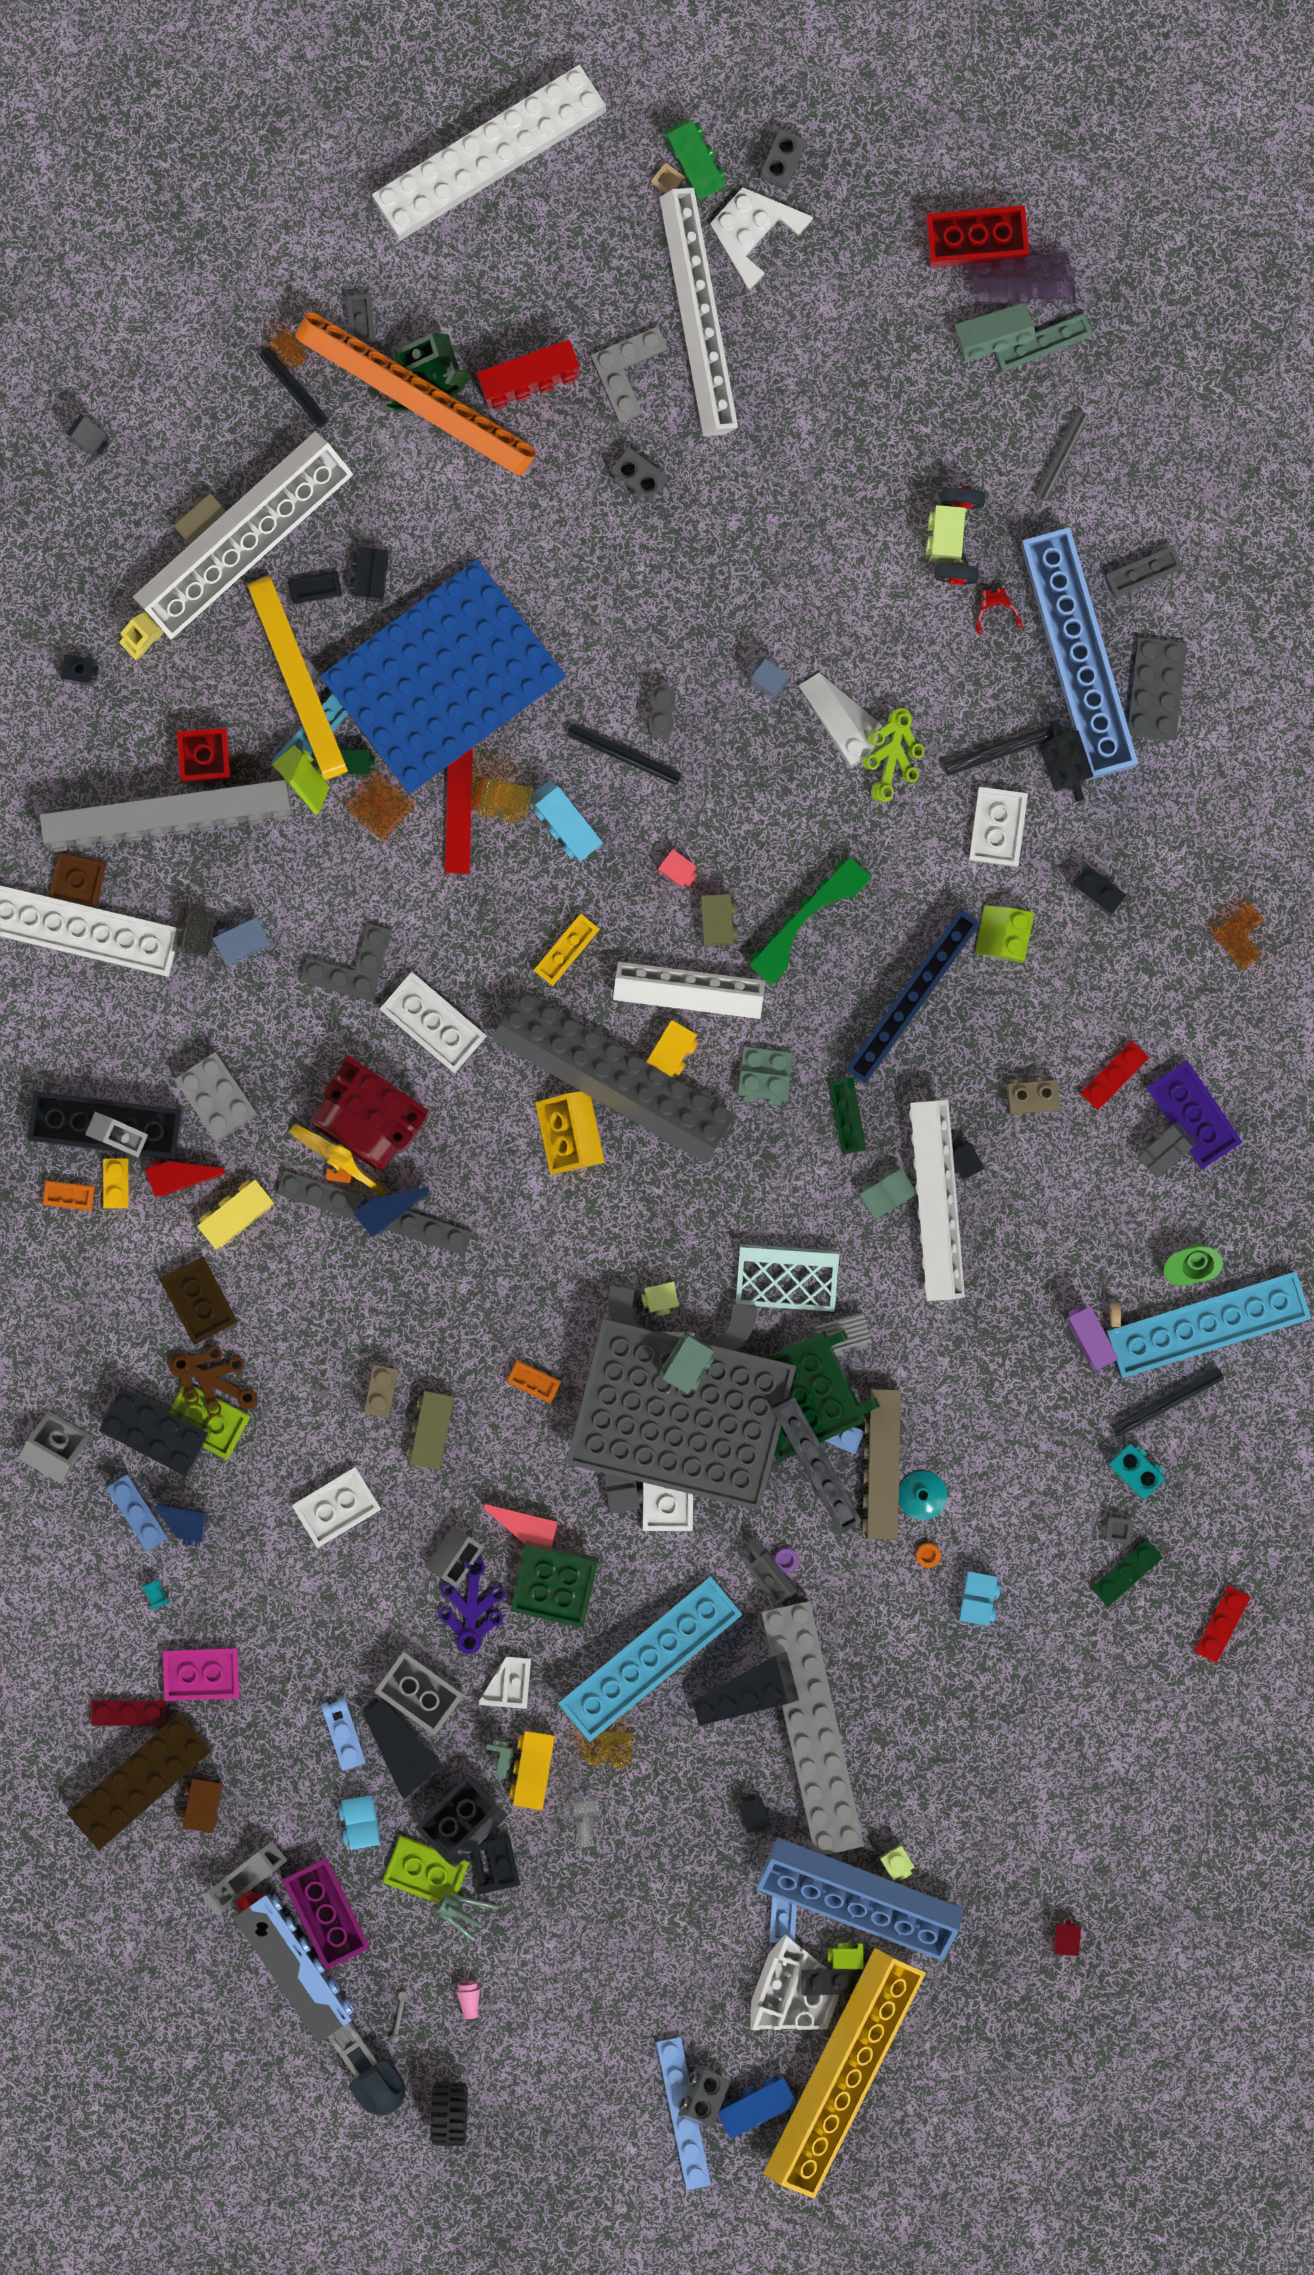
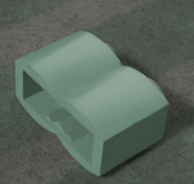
(887, 1194)

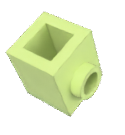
(660, 1298)
(897, 1863)

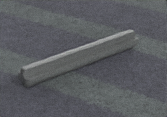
(1062, 455)

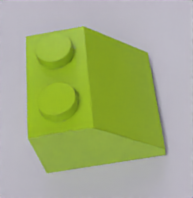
(303, 778)
(1004, 933)

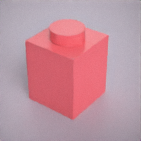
(678, 869)

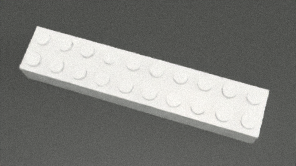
(489, 152)
(243, 535)

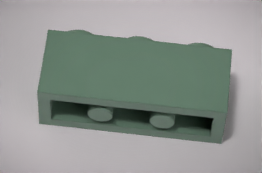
(995, 332)

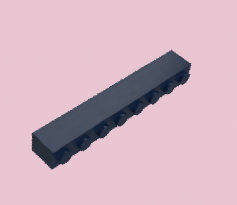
(912, 997)

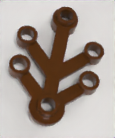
(209, 1379)

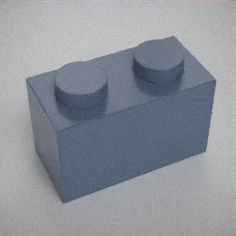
(768, 679)
(241, 941)

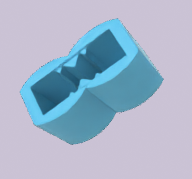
(360, 1822)

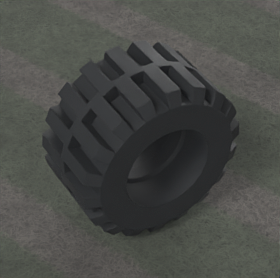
(449, 2114)

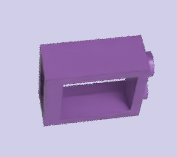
(1091, 1337)

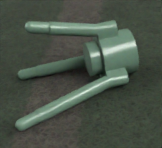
(450, 1907)

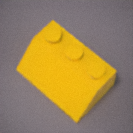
(569, 1132)

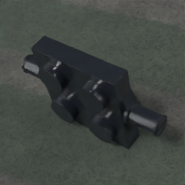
(1066, 761)

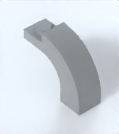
(244, 1878)

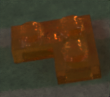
(1234, 939)

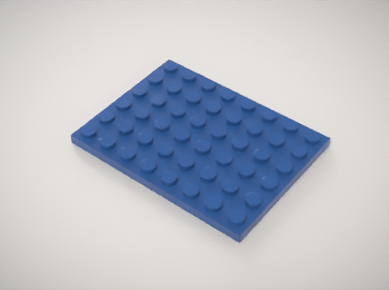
(443, 676)

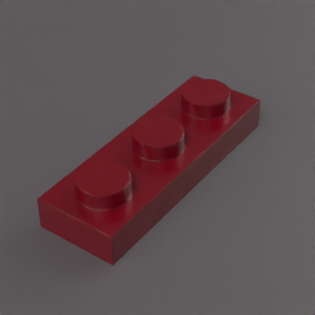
(128, 1713)

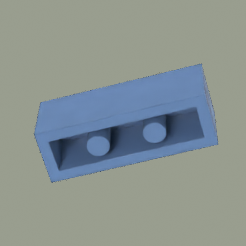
(137, 1512)

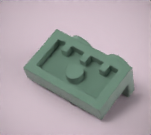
(502, 1762)

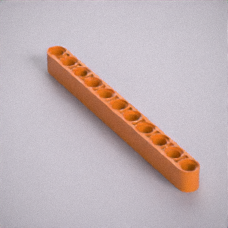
(415, 393)

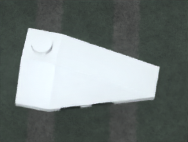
(842, 719)

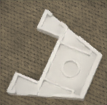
(746, 222)

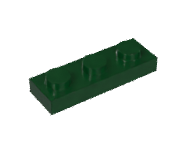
(847, 1116)
(1127, 1573)

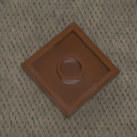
(77, 879)

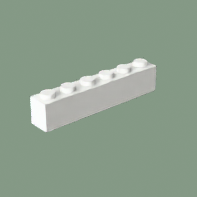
(689, 990)

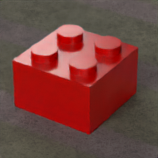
(204, 756)

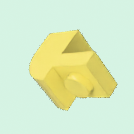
(140, 635)

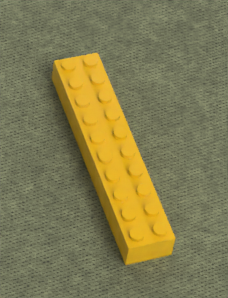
(844, 2073)

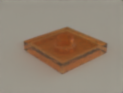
(381, 807)

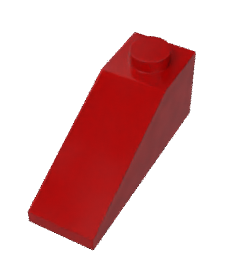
(176, 1176)

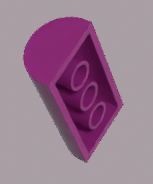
(325, 1913)

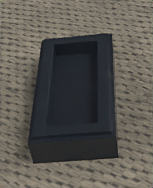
(315, 588)

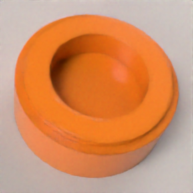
(928, 1555)

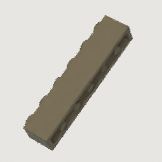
(883, 1466)

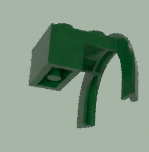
(434, 362)

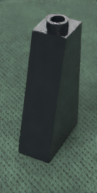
(401, 1748)

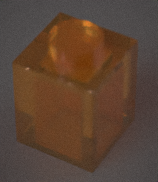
(289, 349)

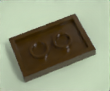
(198, 1300)

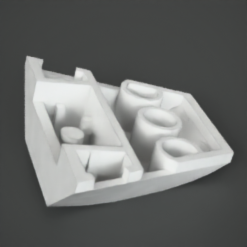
(778, 1996)

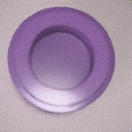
(786, 1560)

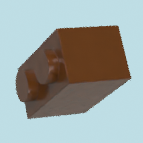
(202, 1805)

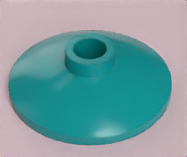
(909, 1492)

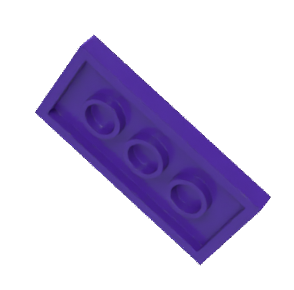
(1186, 1100)

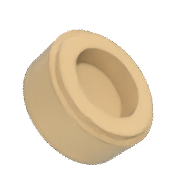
(1115, 1315)

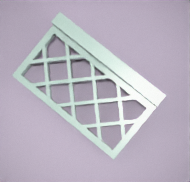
(783, 1256)

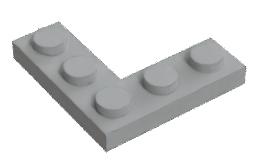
(611, 365)

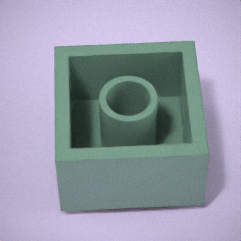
(687, 1362)

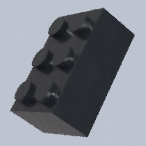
(461, 1821)

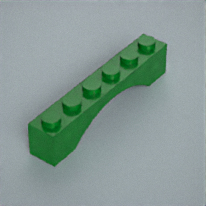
(844, 884)

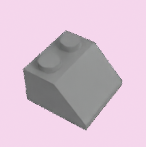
(54, 1447)

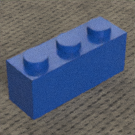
(756, 2106)

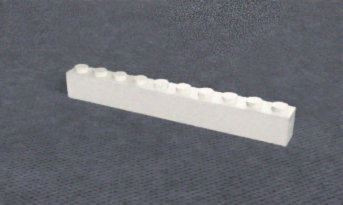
(698, 312)

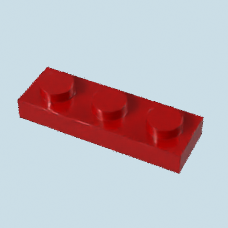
(1114, 1075)
(1222, 1624)

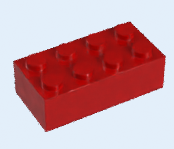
(976, 236)
(529, 374)

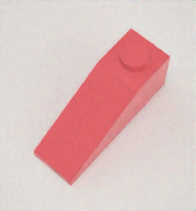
(525, 1526)

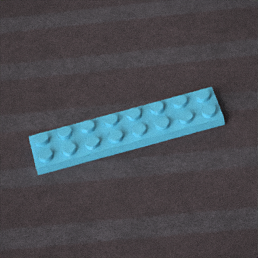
(1209, 1324)
(649, 1659)

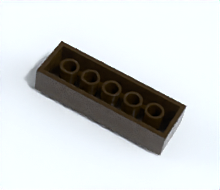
(140, 1781)

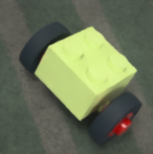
(948, 532)

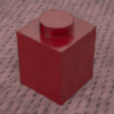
(1067, 1937)

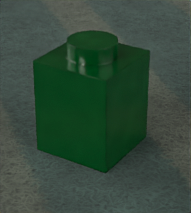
(358, 763)

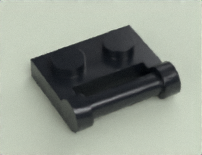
(501, 1862)

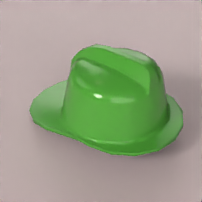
(1193, 1265)

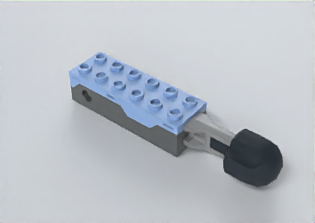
(316, 1999)

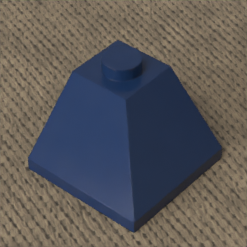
(184, 1523)

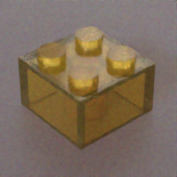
(501, 800)

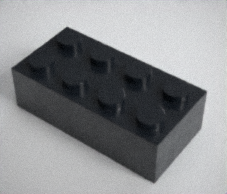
(155, 1430)

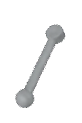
(402, 1996)

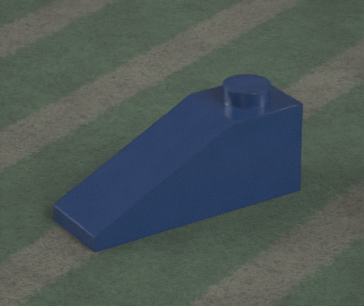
(384, 1210)

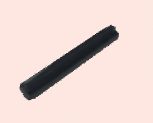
(294, 387)

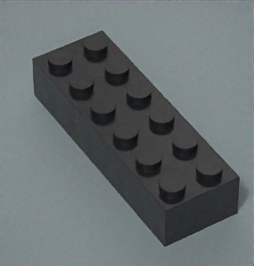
(65, 1120)

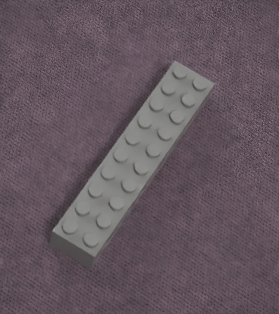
(165, 815)
(814, 1732)

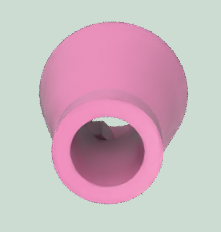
(468, 1997)

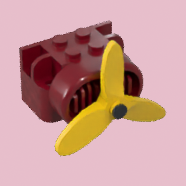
(365, 1121)

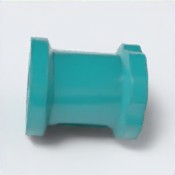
(155, 1594)

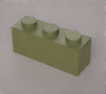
(430, 1430)

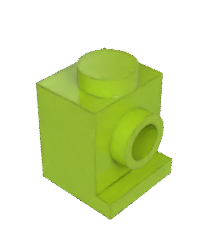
(846, 1956)

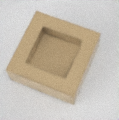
(667, 179)

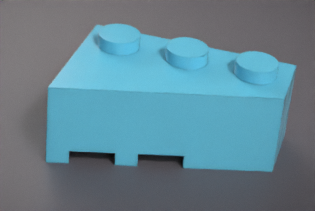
(564, 821)

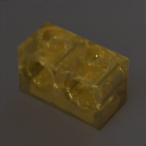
(609, 1740)

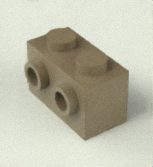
(1033, 1096)

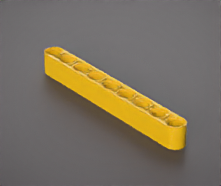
(297, 677)

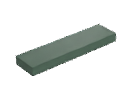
(1046, 342)

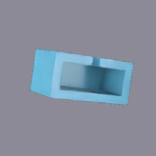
(978, 1599)

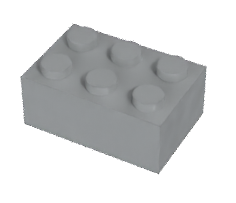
(216, 1097)
(419, 1693)

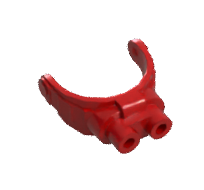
(996, 599)

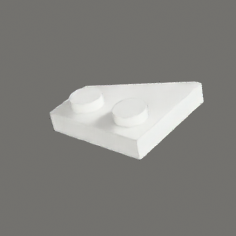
(509, 1684)

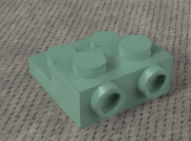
(765, 1076)

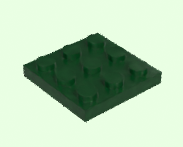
(554, 1584)

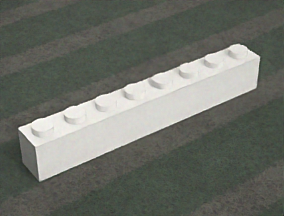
(937, 1200)

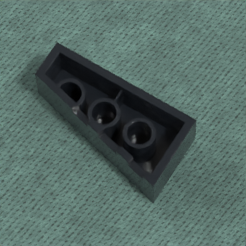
(755, 1690)

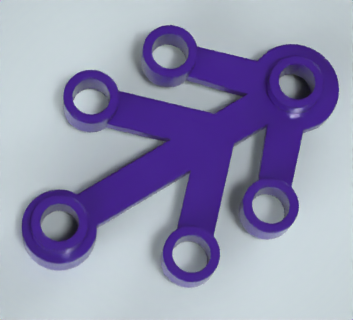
(471, 1611)

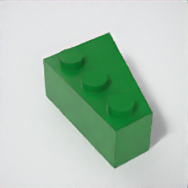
(694, 157)

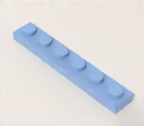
(686, 2132)

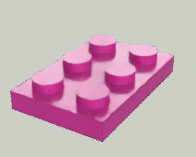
(201, 1674)

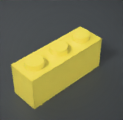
(235, 1213)

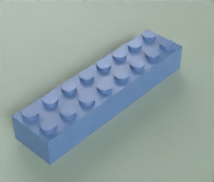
(860, 1899)

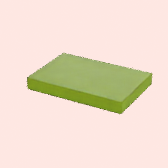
(226, 1427)
(423, 1871)

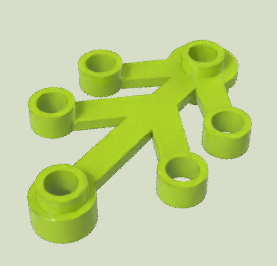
(893, 752)

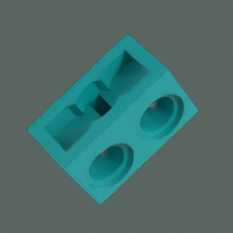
(1133, 1475)

